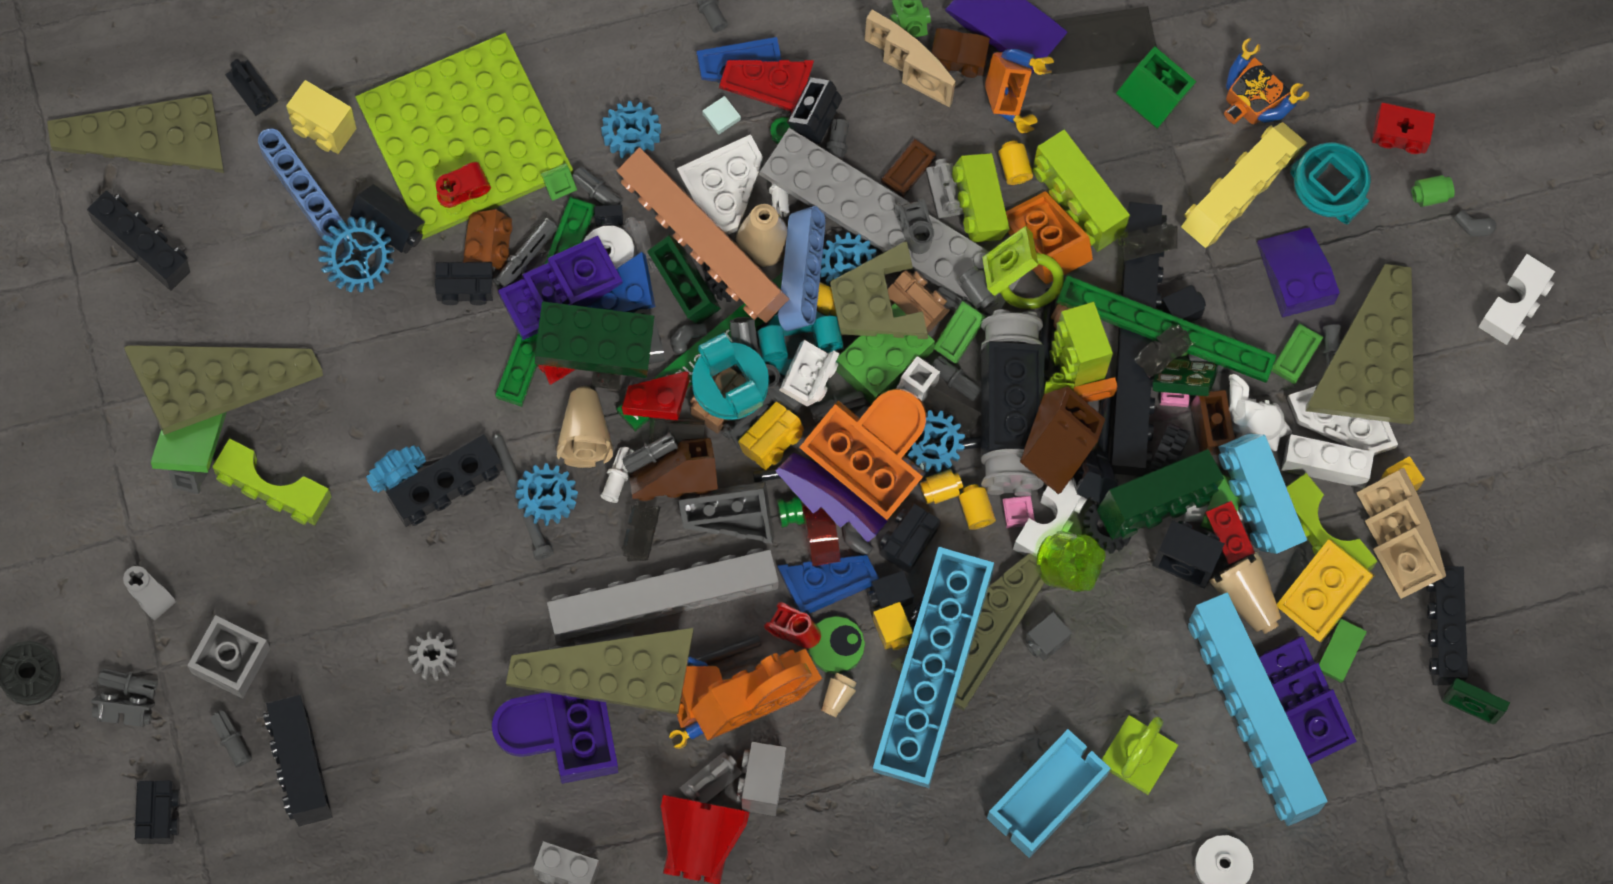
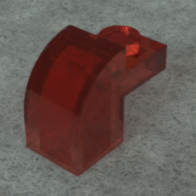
(821, 537)

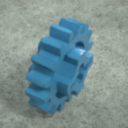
(631, 129)
(847, 251)
(940, 452)
(395, 468)
(551, 505)

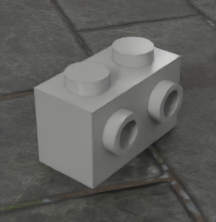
(564, 866)

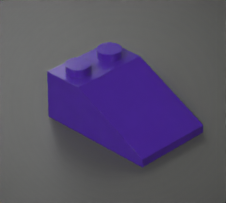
(1298, 272)

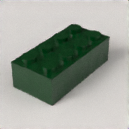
(594, 339)
(1160, 495)

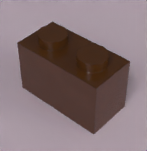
(1212, 421)

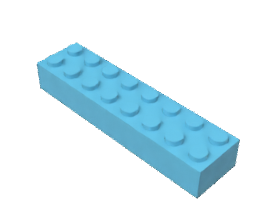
(933, 667)
(1257, 710)

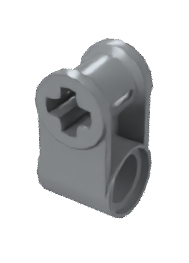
(150, 595)

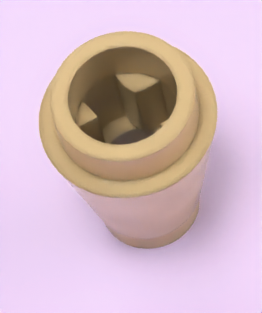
(838, 694)

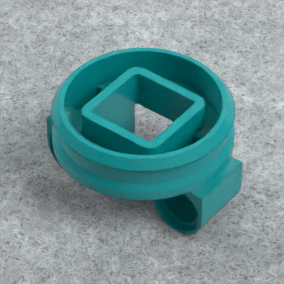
(1317, 198)
(773, 346)
(718, 356)

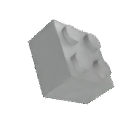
(229, 657)
(763, 779)

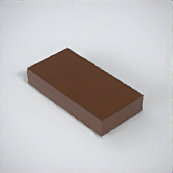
(908, 168)

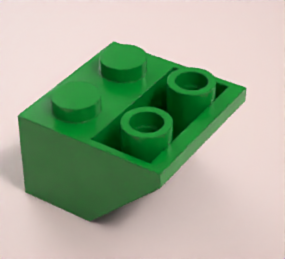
(1156, 87)

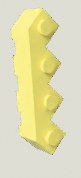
(1238, 189)

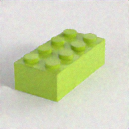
(1080, 190)
(1081, 346)

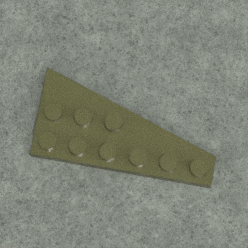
(155, 133)

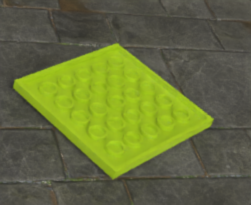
(459, 114)

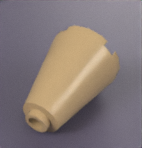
(763, 236)
(584, 431)
(1250, 592)

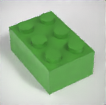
(879, 361)

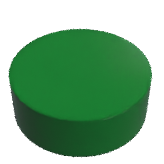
(779, 128)

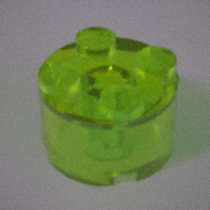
(1070, 561)

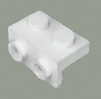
(809, 373)

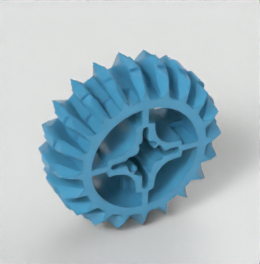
(366, 250)

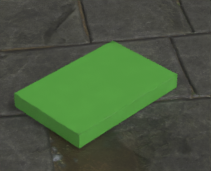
(189, 447)

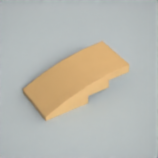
(903, 51)
(1402, 533)

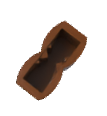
(961, 51)

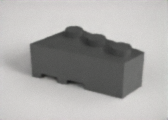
(730, 511)

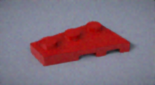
(767, 82)

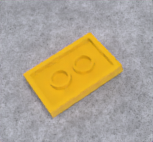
(1325, 590)

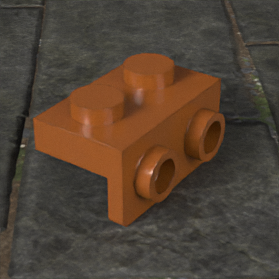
(488, 238)

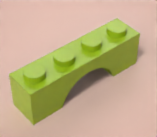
(302, 499)
(1306, 500)

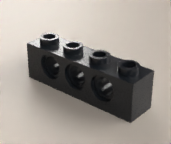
(427, 481)

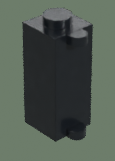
(398, 221)

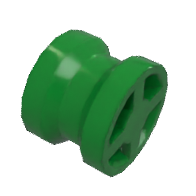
(790, 512)

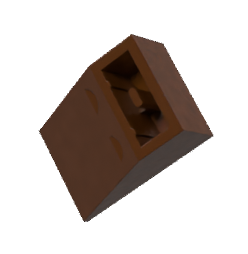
(1061, 437)
(677, 472)

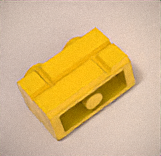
(771, 436)

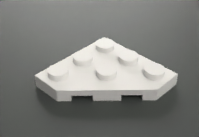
(724, 181)
(1349, 431)

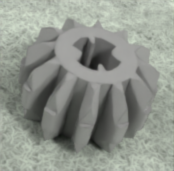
(421, 656)

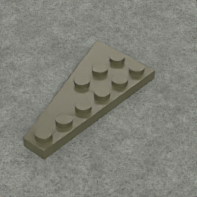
(1000, 616)
(624, 671)

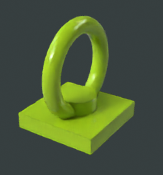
(1012, 261)
(1139, 753)

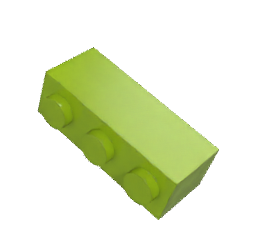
(980, 198)

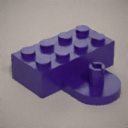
(559, 723)

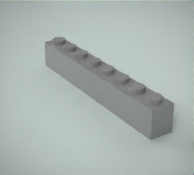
(662, 595)

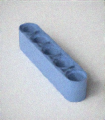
(295, 176)
(802, 268)

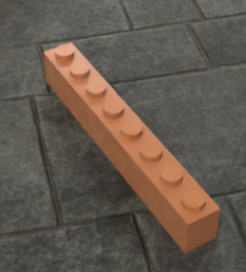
(703, 235)

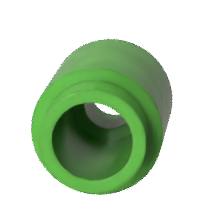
(1432, 190)

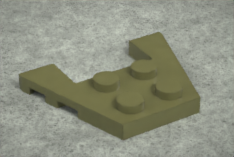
(864, 300)

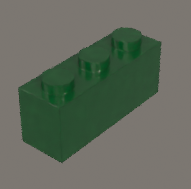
(684, 279)

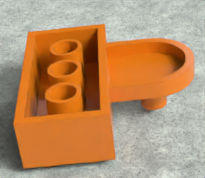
(871, 450)
(752, 695)

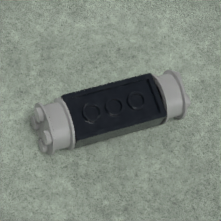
(1010, 399)

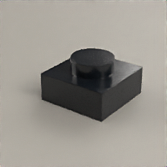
(609, 215)

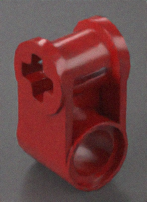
(464, 184)
(789, 625)

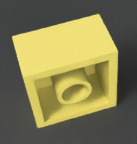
(321, 117)

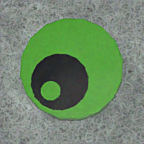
(839, 646)

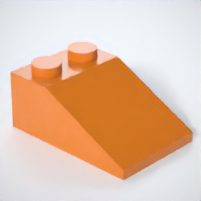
(1053, 234)

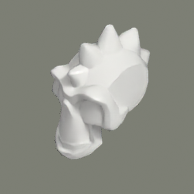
(1255, 417)

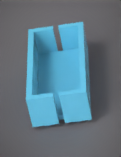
(1261, 493)
(1048, 793)

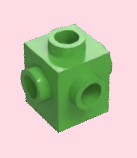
(911, 16)

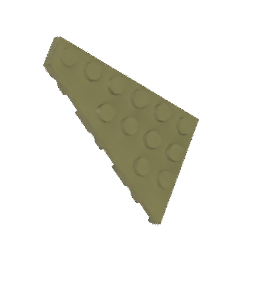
(1374, 362)
(202, 382)

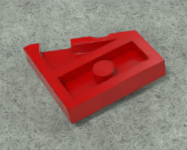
(657, 397)

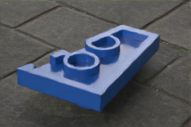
(714, 60)
(634, 292)
(827, 583)

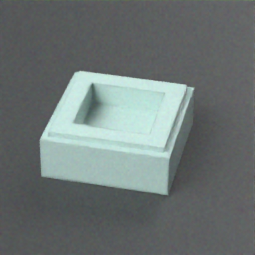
(721, 115)

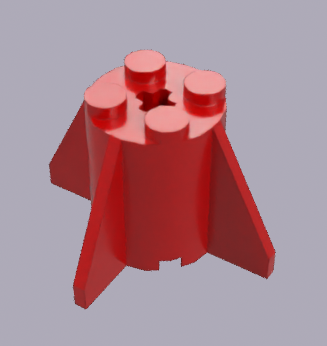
(699, 837)

